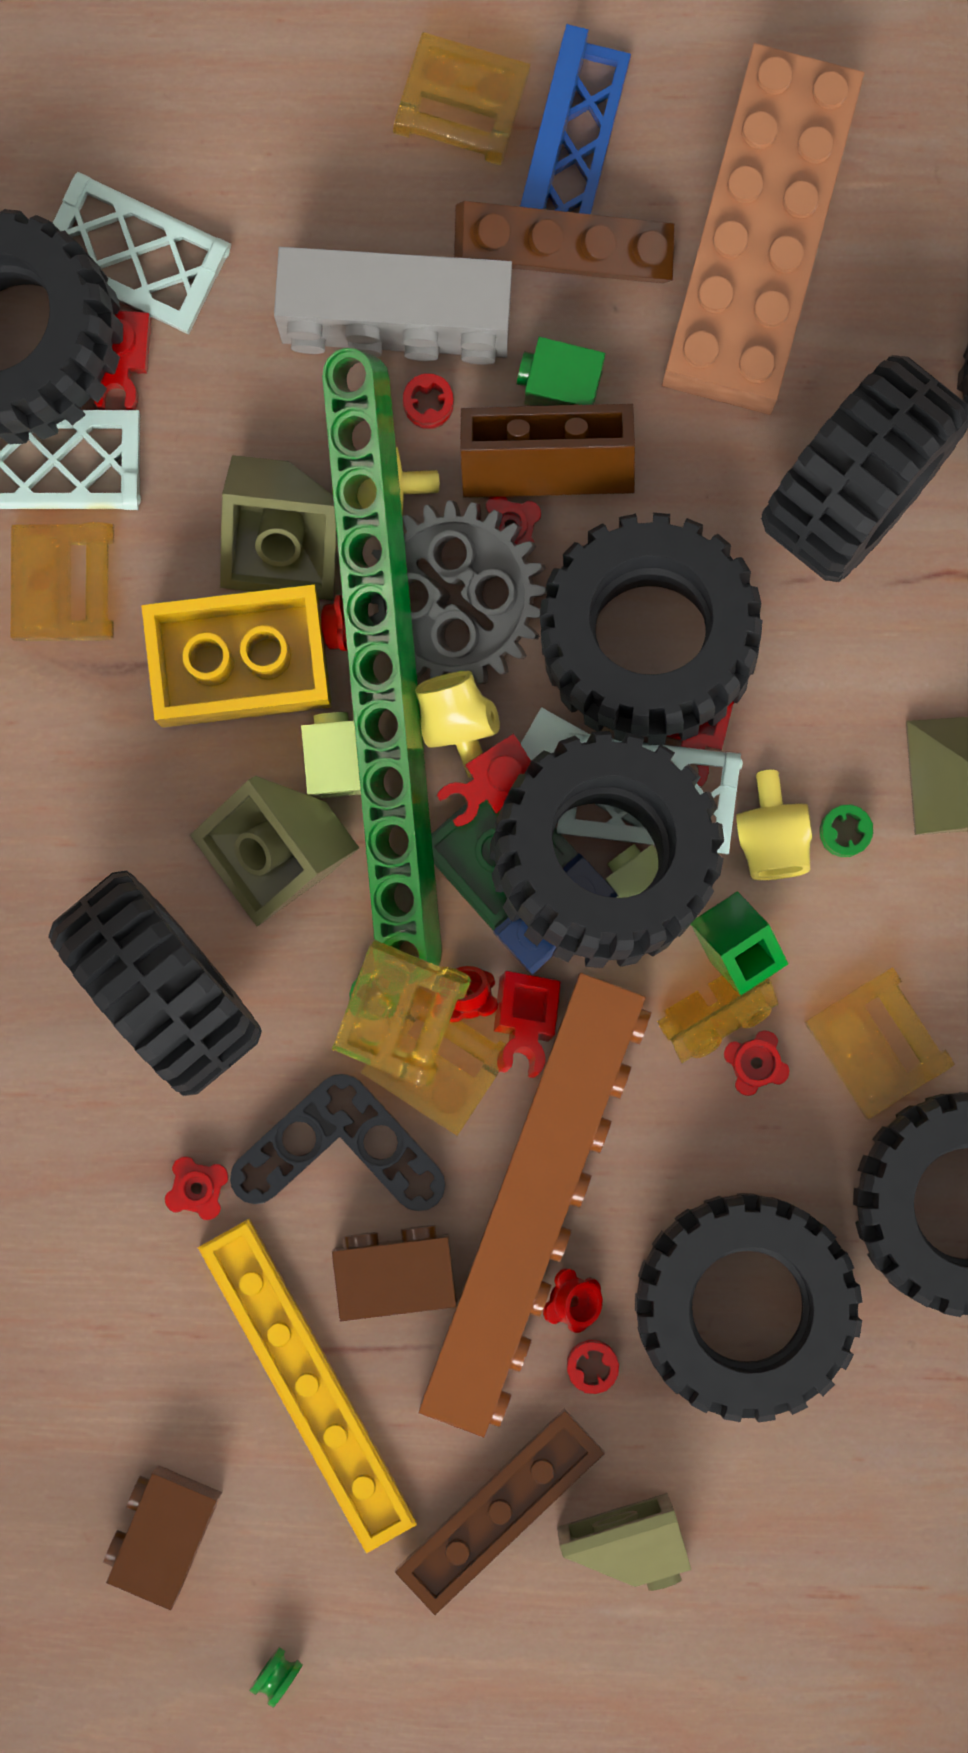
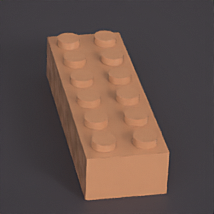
(763, 229)

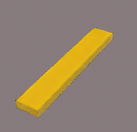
(308, 1385)

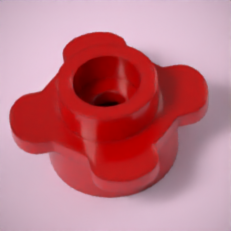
(522, 514)
(334, 624)
(478, 997)
(771, 1070)
(211, 1180)
(584, 1307)

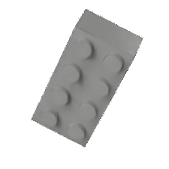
(393, 304)

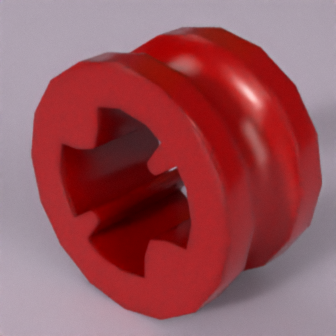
(425, 384)
(608, 1358)

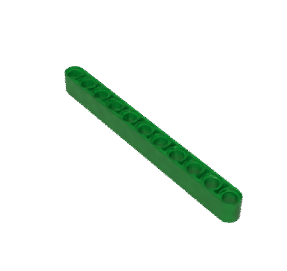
(368, 640)

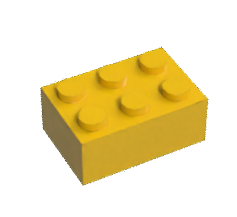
(236, 656)

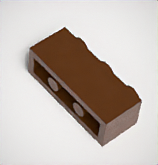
(547, 450)

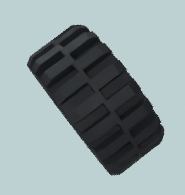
(79, 332)
(865, 467)
(656, 557)
(651, 792)
(154, 983)
(887, 1202)
(826, 1322)

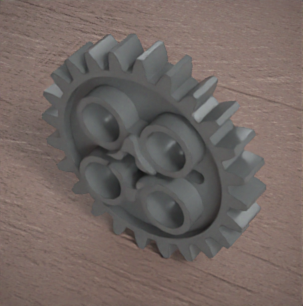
(488, 556)

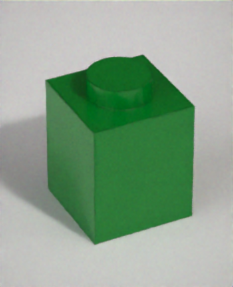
(560, 374)
(739, 943)

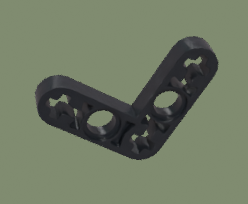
(328, 1129)

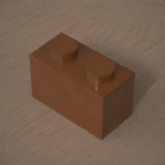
(393, 1275)
(162, 1537)

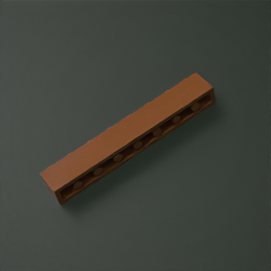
(532, 1206)

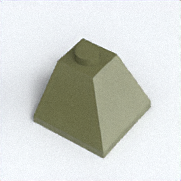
(276, 528)
(938, 774)
(272, 845)
(630, 1543)

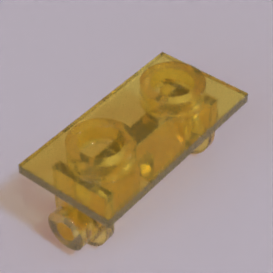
(699, 1028)

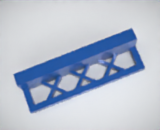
(558, 114)

